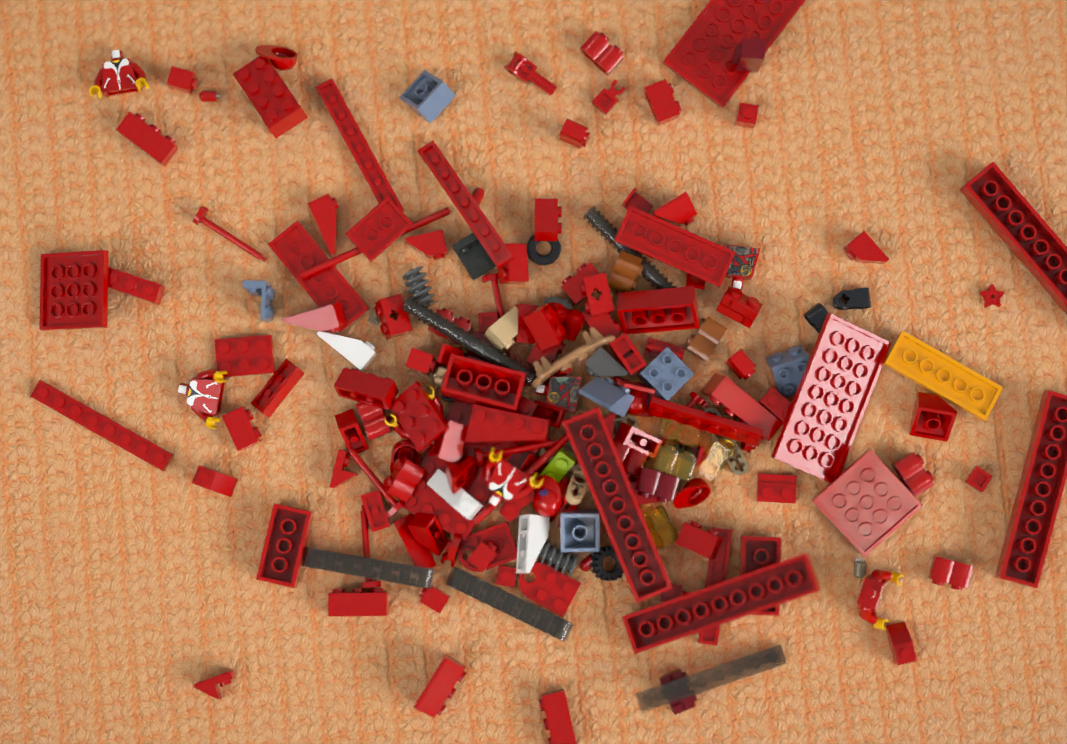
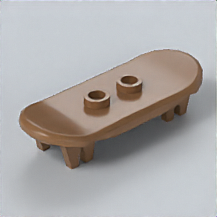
(564, 363)

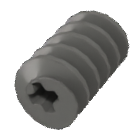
(418, 286)
(558, 558)

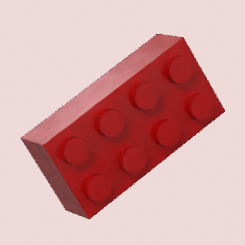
(270, 96)
(285, 545)
(759, 553)

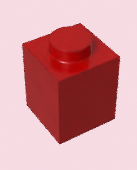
(182, 80)
(746, 115)
(483, 555)
(434, 598)

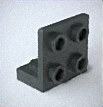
(473, 256)

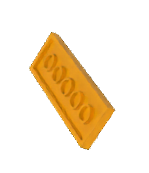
(943, 376)

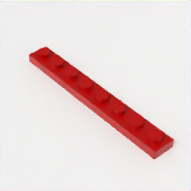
(356, 142)
(465, 204)
(101, 425)

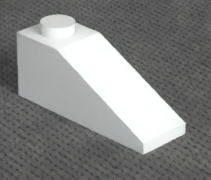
(352, 349)
(461, 500)
(531, 538)

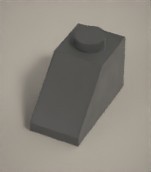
(604, 365)

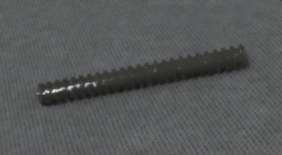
(609, 232)
(465, 338)

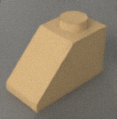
(504, 330)

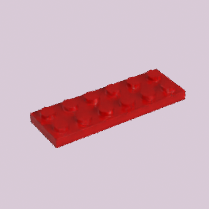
(674, 246)
(326, 287)

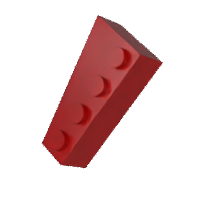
(741, 405)
(500, 426)

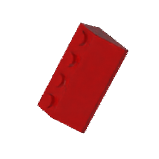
(658, 310)
(483, 383)

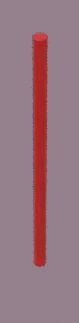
(354, 252)
(529, 471)

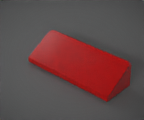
(277, 388)
(418, 553)

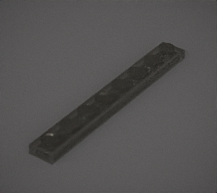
(710, 678)

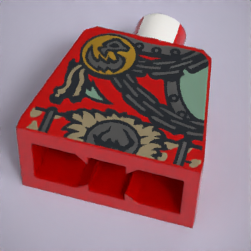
(742, 265)
(561, 392)

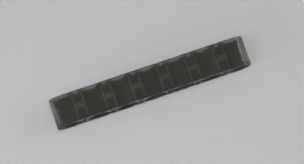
(368, 567)
(509, 604)

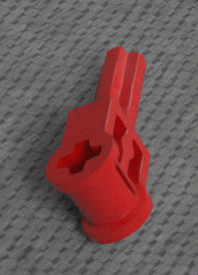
(527, 72)

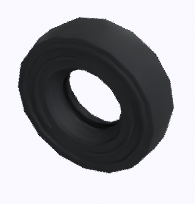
(541, 259)

